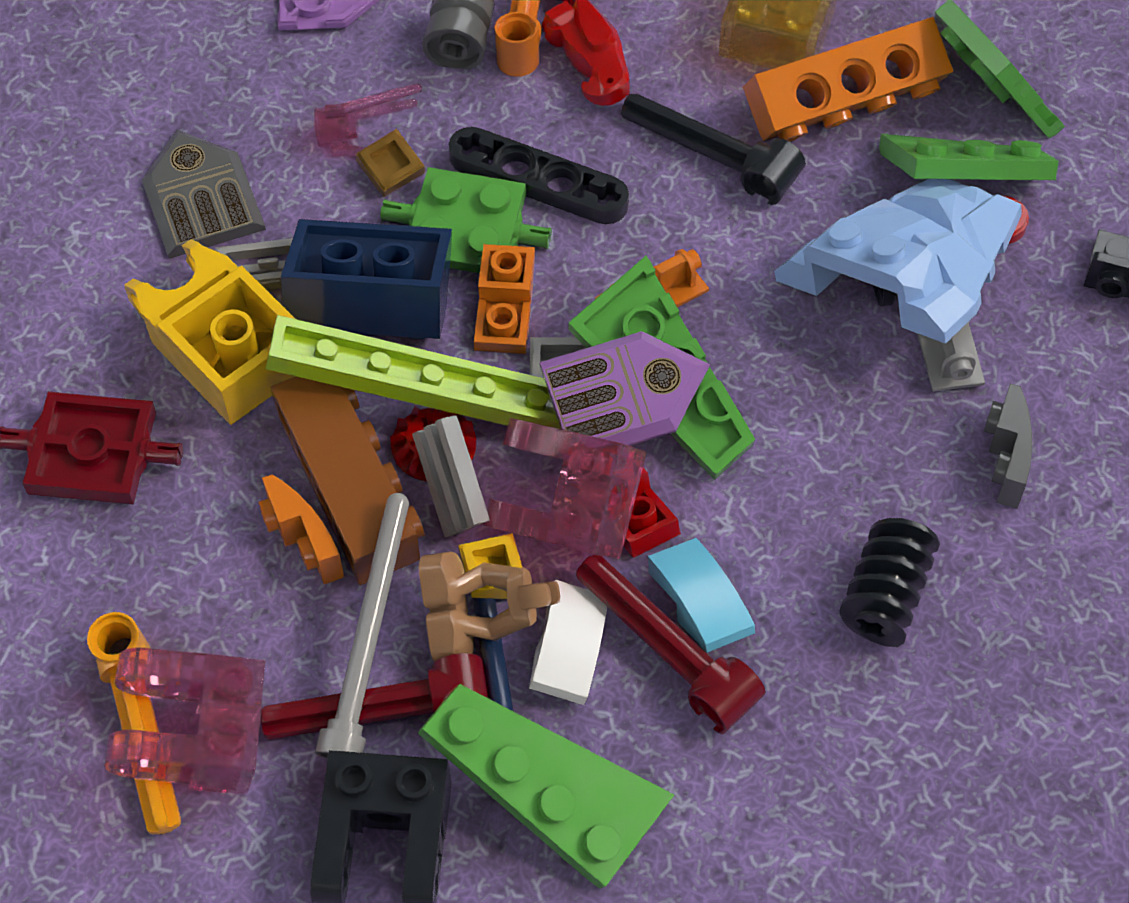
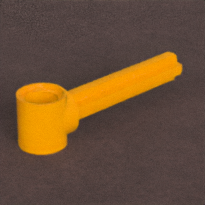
(135, 713)

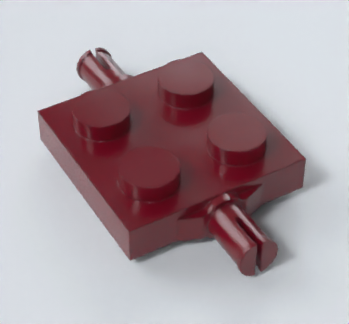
(90, 447)

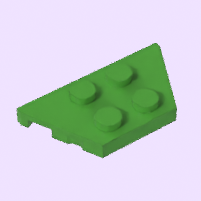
(994, 67)

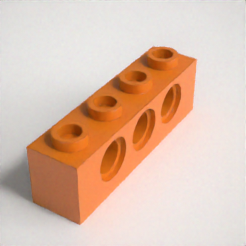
(913, 47)

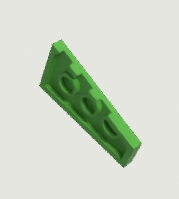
(636, 303)
(553, 786)

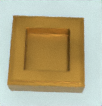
(390, 163)

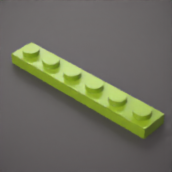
(408, 374)

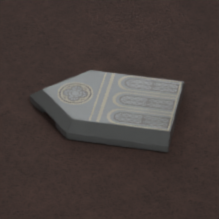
(200, 194)

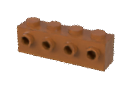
(344, 469)

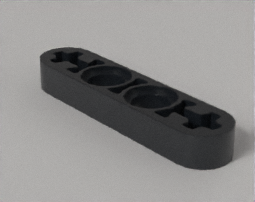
(542, 169)

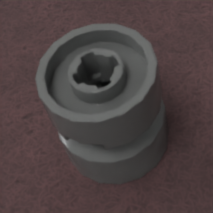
(457, 32)

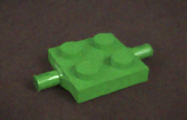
(475, 209)

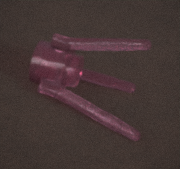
(339, 122)

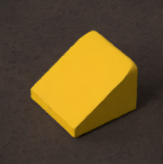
(495, 550)

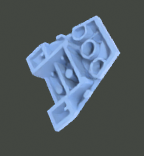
(924, 244)

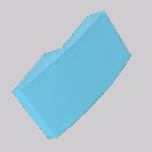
(703, 594)

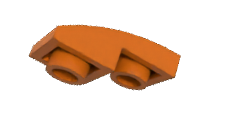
(504, 298)
(301, 525)

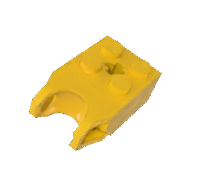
(215, 330)

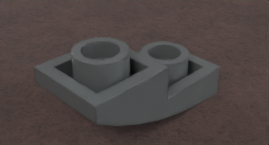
(1013, 443)

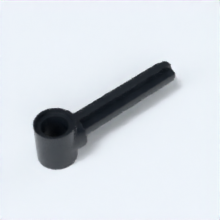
(764, 168)

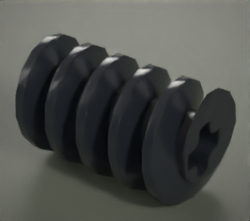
(889, 580)

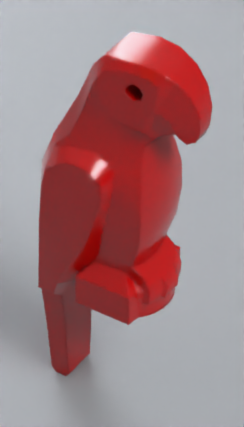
(591, 48)

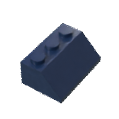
(368, 277)

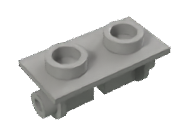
(953, 363)

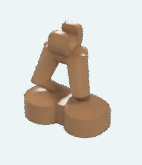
(445, 591)

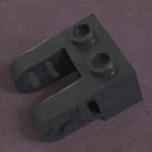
(381, 794)

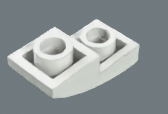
(569, 645)

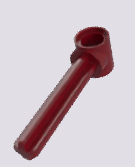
(718, 687)
(379, 702)

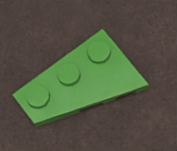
(968, 159)

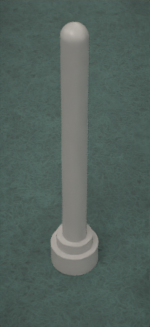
(344, 731)

